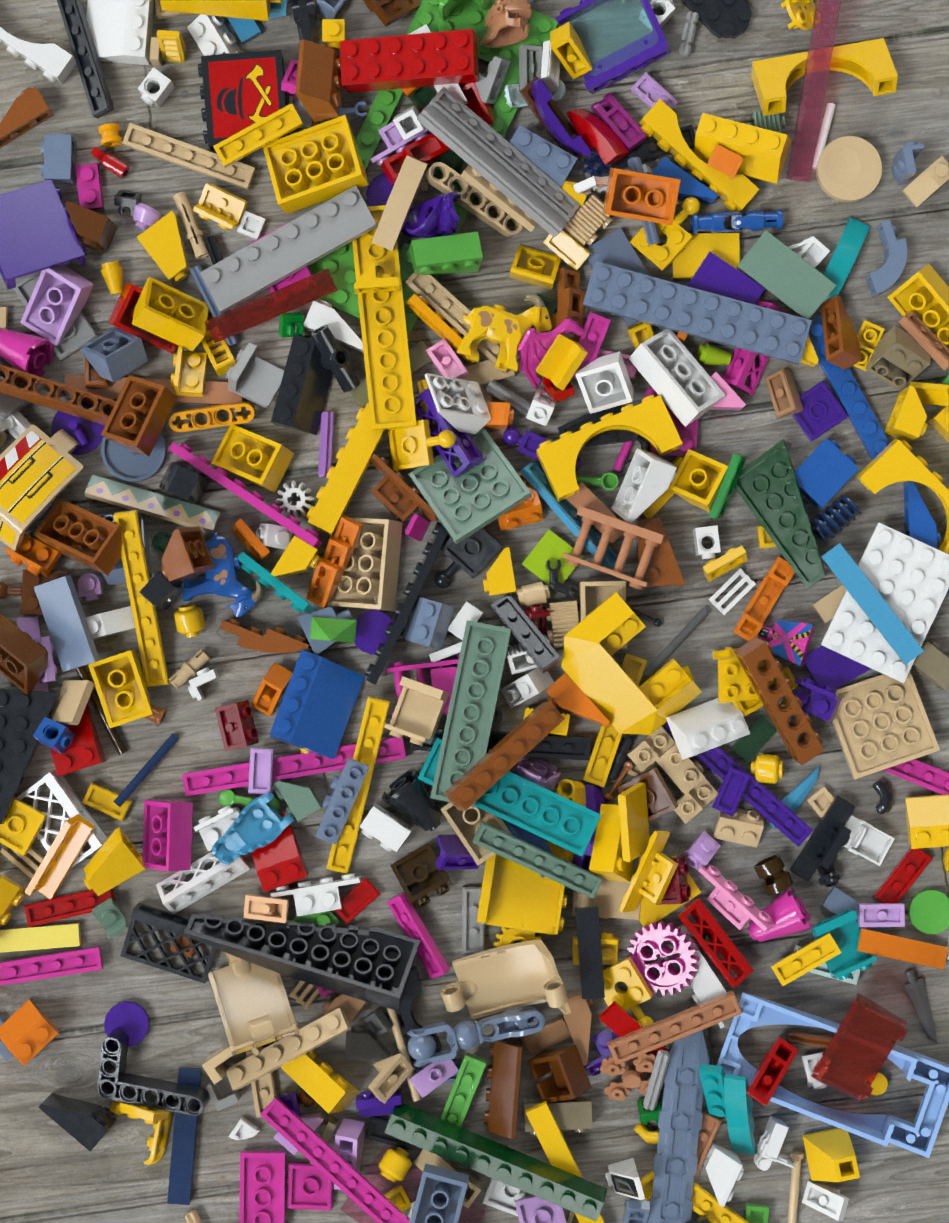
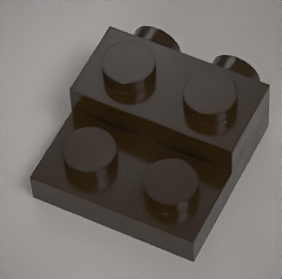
(420, 876)

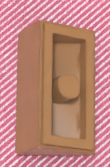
(783, 393)
(552, 1033)

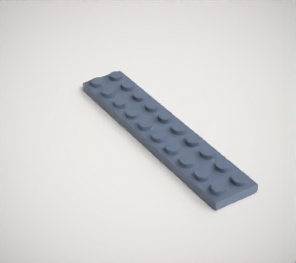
(697, 313)

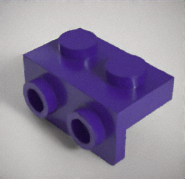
(370, 1106)

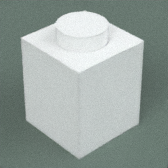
(407, 123)

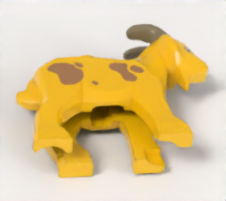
(503, 328)

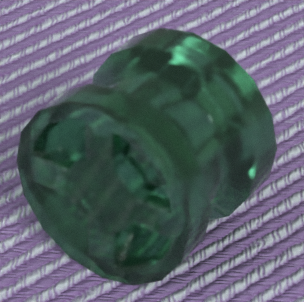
(161, 541)

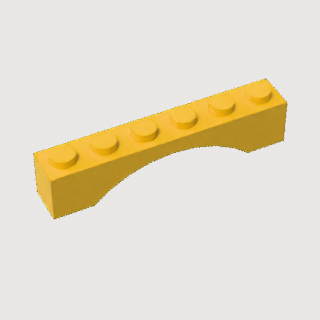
(663, 125)

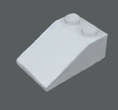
(643, 484)

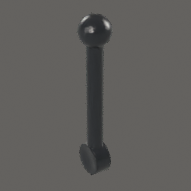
(657, 622)

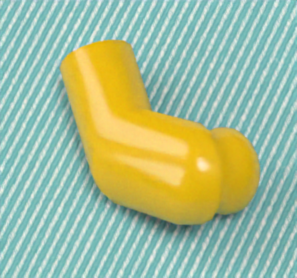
(648, 1136)

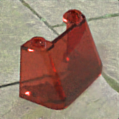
(859, 1048)

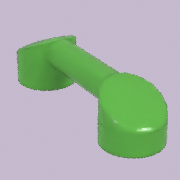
(608, 480)
(229, 797)

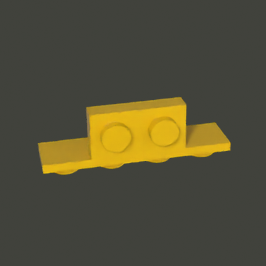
(652, 874)

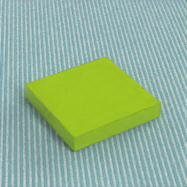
(549, 548)

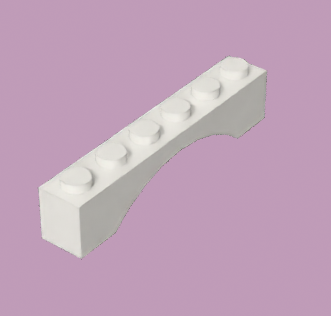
(47, 57)

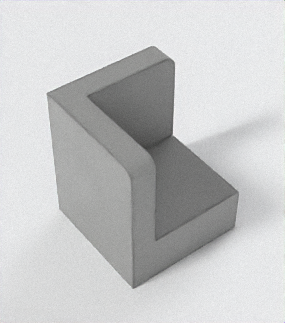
(223, 1094)

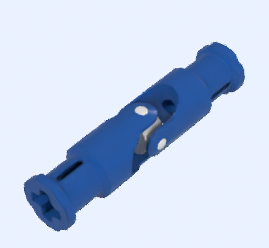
(752, 220)

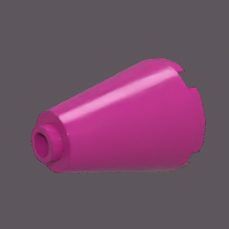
(25, 351)
(787, 914)

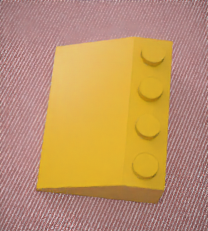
(314, 165)

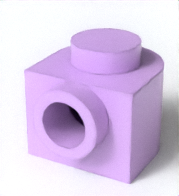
(90, 587)

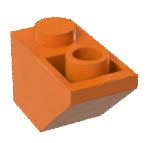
(500, 414)

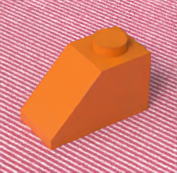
(271, 689)

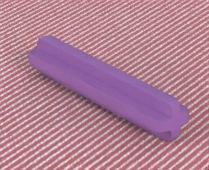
(326, 443)

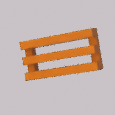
(250, 540)

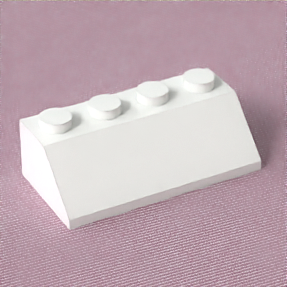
(676, 376)

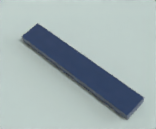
(183, 1145)

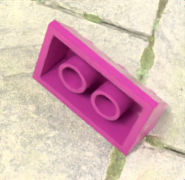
(167, 835)

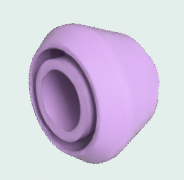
(145, 216)

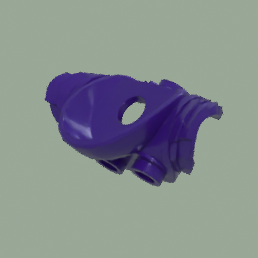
(439, 223)

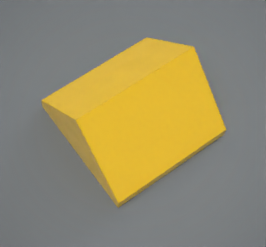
(535, 267)

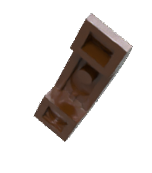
(527, 95)

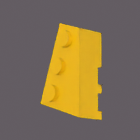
(607, 848)
(321, 1082)

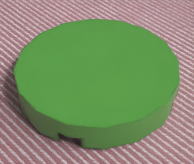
(929, 911)

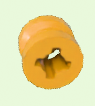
(110, 135)

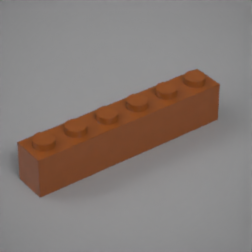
(504, 756)

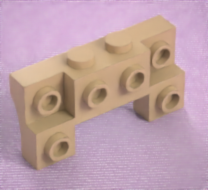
(683, 773)

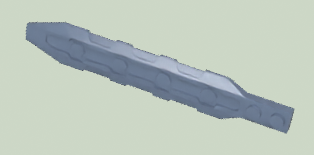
(678, 1132)

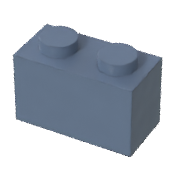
(59, 158)

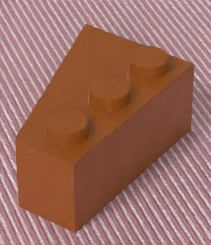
(663, 565)

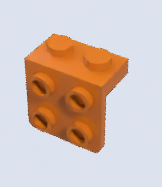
(525, 513)

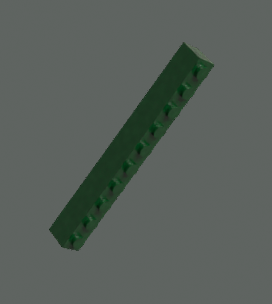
(497, 1161)

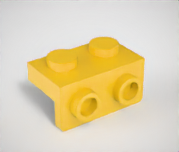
(220, 207)

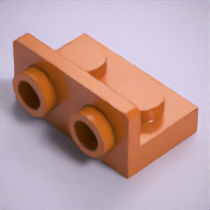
(35, 555)

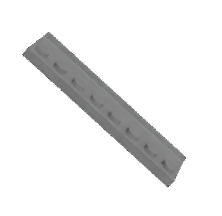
(498, 161)
(288, 249)

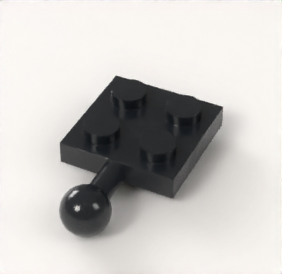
(470, 555)

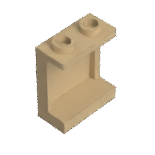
(417, 712)
(215, 1065)

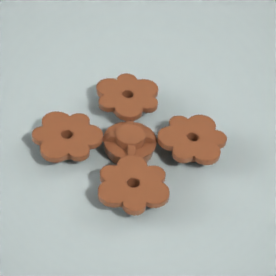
(630, 1078)

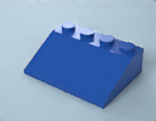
(317, 705)

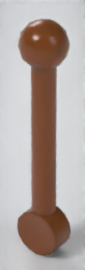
(628, 766)

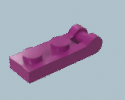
(619, 121)

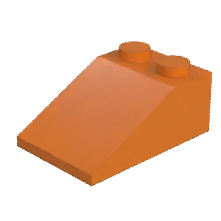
(641, 196)

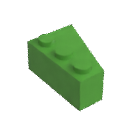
(447, 254)

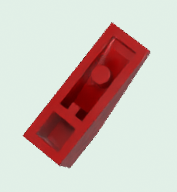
(771, 1070)

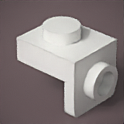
(274, 536)
(204, 676)

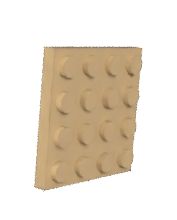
(882, 725)

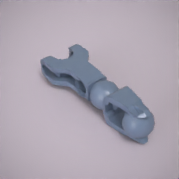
(468, 1034)

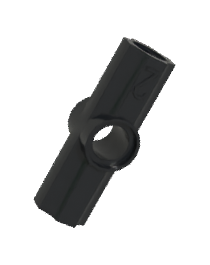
(305, 18)
(335, 358)

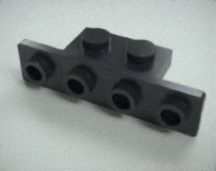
(826, 840)

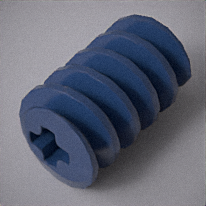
(834, 517)

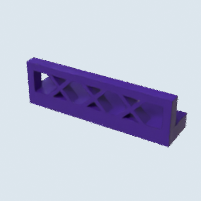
(464, 445)

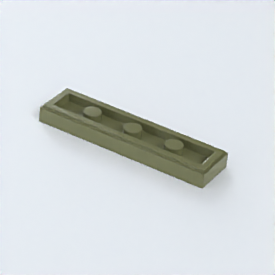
(418, 360)

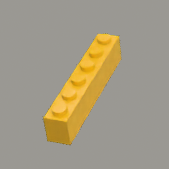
(345, 475)

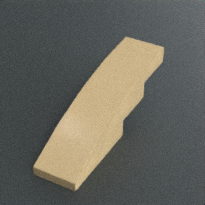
(399, 203)

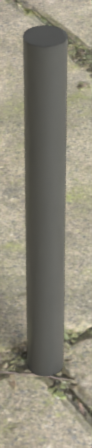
(675, 643)

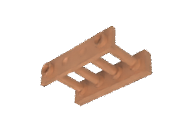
(630, 532)

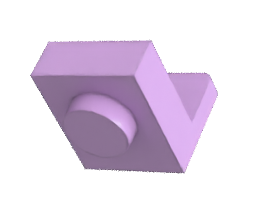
(701, 850)

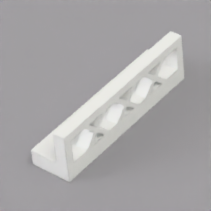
(202, 882)

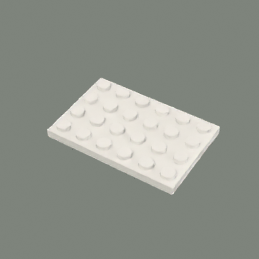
(911, 582)

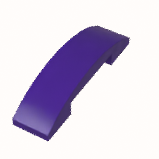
(541, 97)

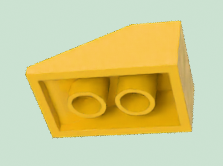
(253, 458)
(121, 688)

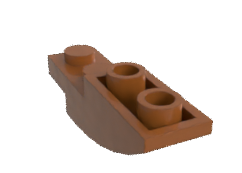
(569, 300)
(273, 642)

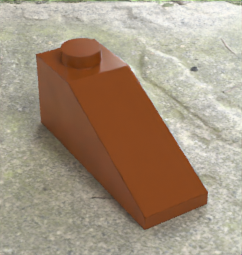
(24, 114)
(840, 338)

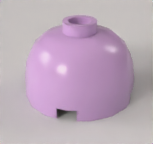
(538, 772)

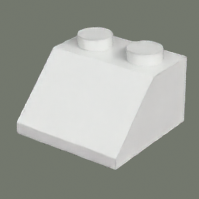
(605, 383)
(385, 827)

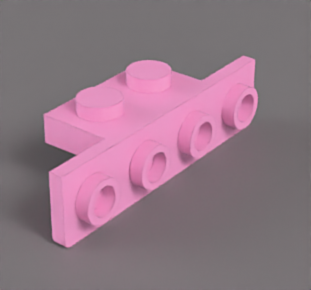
(732, 903)

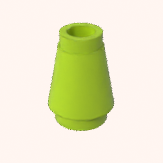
(712, 355)

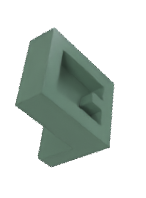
(111, 917)

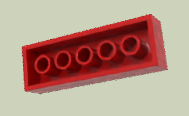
(409, 61)

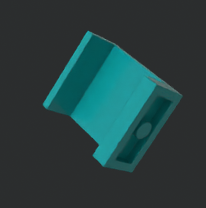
(846, 935)

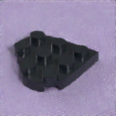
(721, 17)

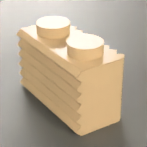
(588, 221)
(563, 618)

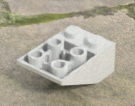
(459, 402)

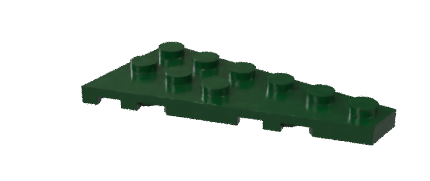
(777, 502)

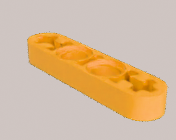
(212, 418)

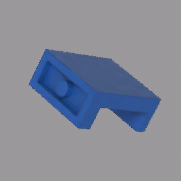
(825, 472)

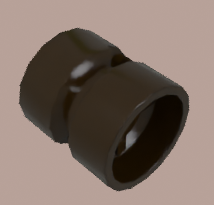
(773, 874)

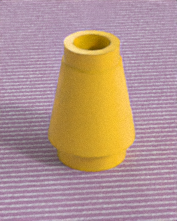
(113, 276)

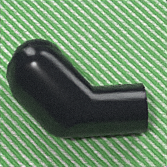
(885, 797)

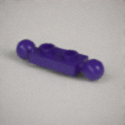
(528, 443)

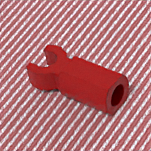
(110, 163)

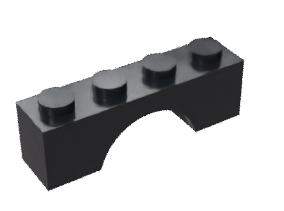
(413, 989)

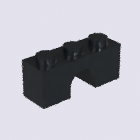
(162, 591)

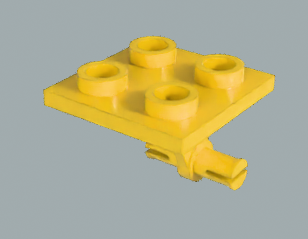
(732, 679)

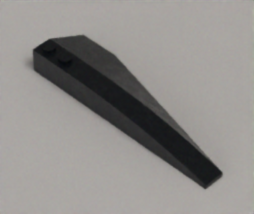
(349, 961)

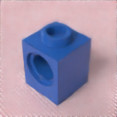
(47, 731)

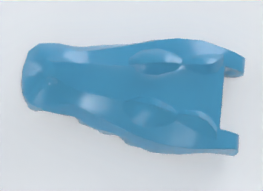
(253, 828)

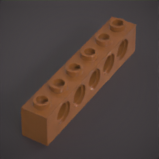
(750, 657)

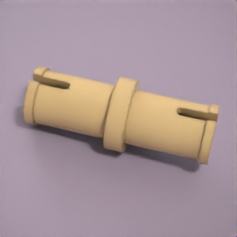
(189, 669)

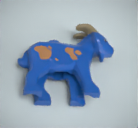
(223, 579)

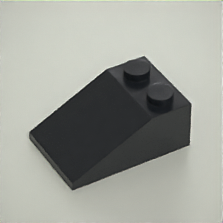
(79, 1118)

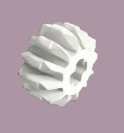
(289, 494)

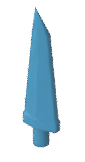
(799, 793)

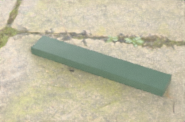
(537, 859)

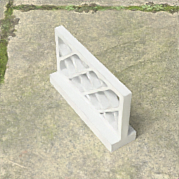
(71, 805)

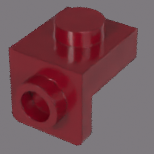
(538, 615)

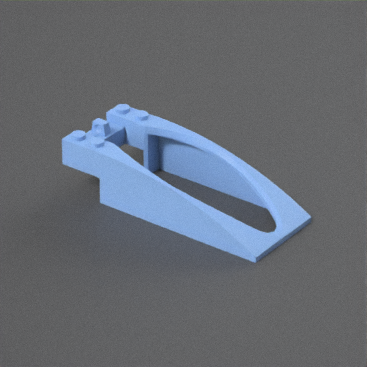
(880, 1128)

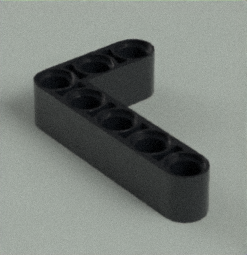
(142, 1085)

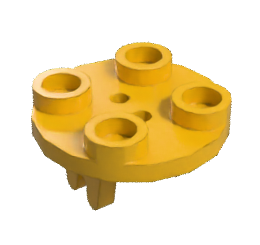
(801, 13)

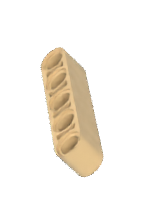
(480, 210)

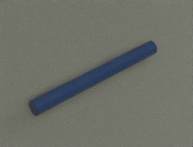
(148, 767)

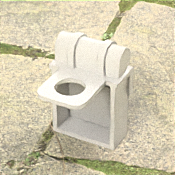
(867, 840)
(770, 1143)

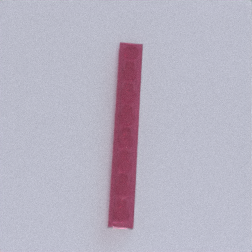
(813, 90)

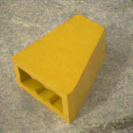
(166, 247)
(113, 863)

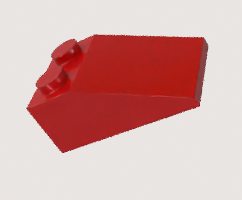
(123, 316)
(84, 749)
(280, 860)

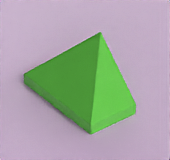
(333, 629)

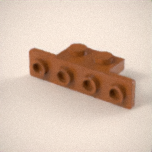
(396, 494)

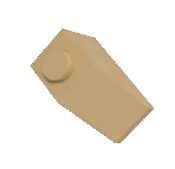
(928, 182)

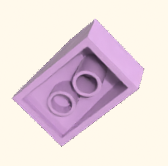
(56, 302)

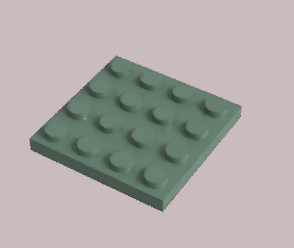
(474, 497)

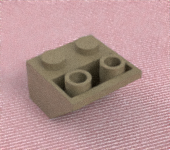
(898, 358)

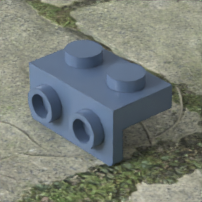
(904, 163)

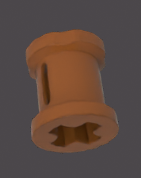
(157, 716)

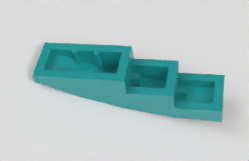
(739, 1114)

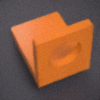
(725, 161)

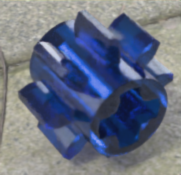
(593, 172)

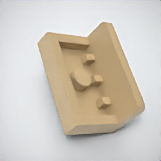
(742, 828)

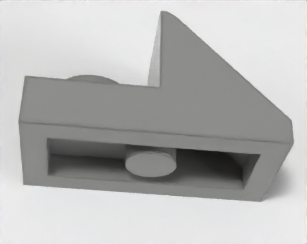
(491, 84)

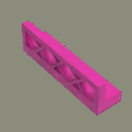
(743, 364)

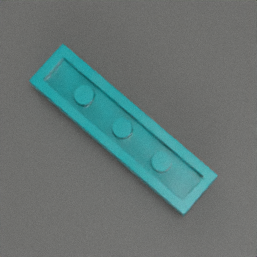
(282, 589)

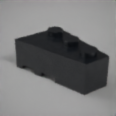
(185, 482)

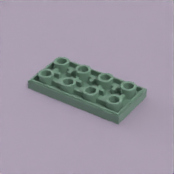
(786, 275)

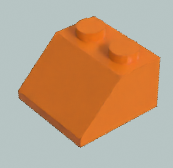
(27, 1032)

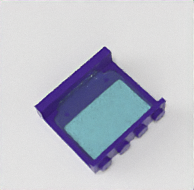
(616, 37)

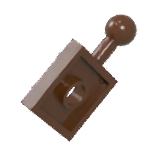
(29, 600)

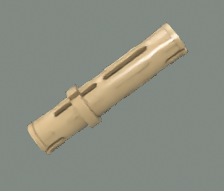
(182, 202)

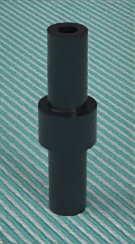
(620, 758)

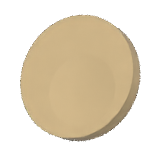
(849, 169)

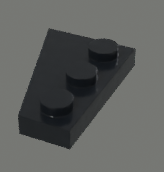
(603, 438)

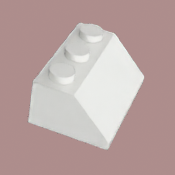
(706, 727)

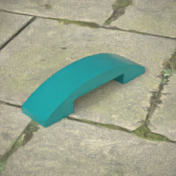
(845, 254)

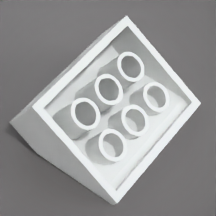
(121, 29)

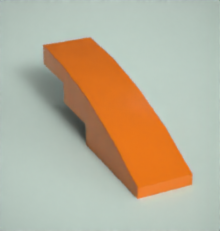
(334, 562)
(902, 949)

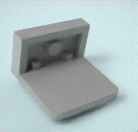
(254, 377)

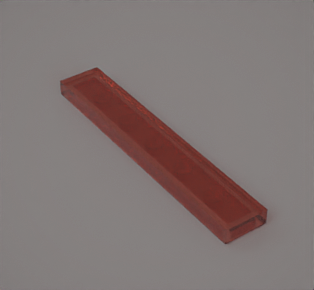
(271, 305)

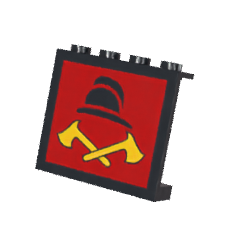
(239, 91)

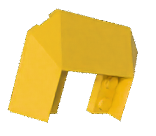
(591, 666)

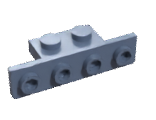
(341, 799)

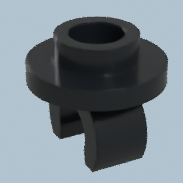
(828, 879)

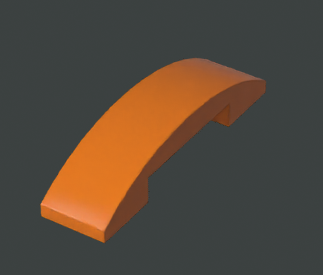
(764, 599)

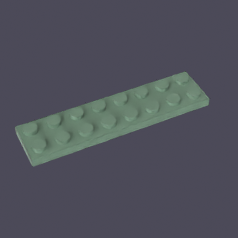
(471, 704)

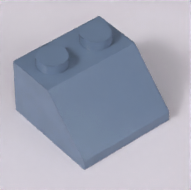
(115, 354)
(428, 623)

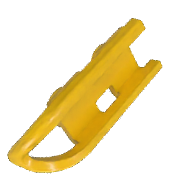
(158, 1140)

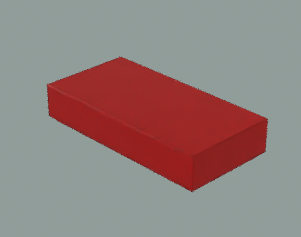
(357, 900)

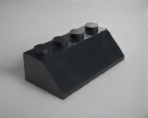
(302, 388)

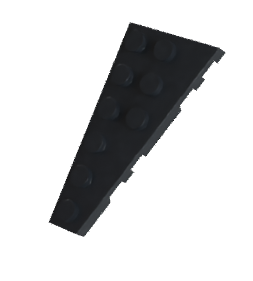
(18, 722)

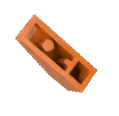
(573, 700)

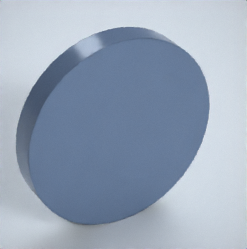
(132, 465)

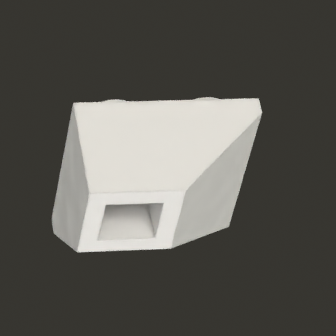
(723, 1171)

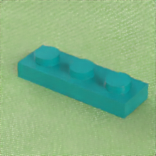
(713, 1088)

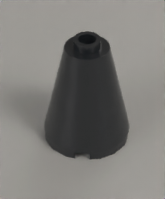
(413, 801)

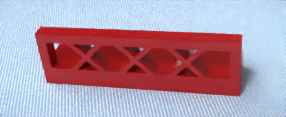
(719, 939)

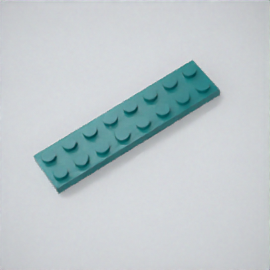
(531, 808)

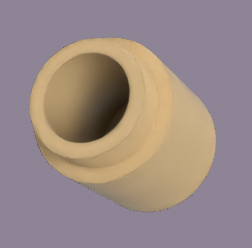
(533, 594)

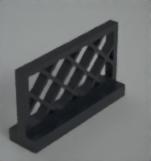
(172, 924)

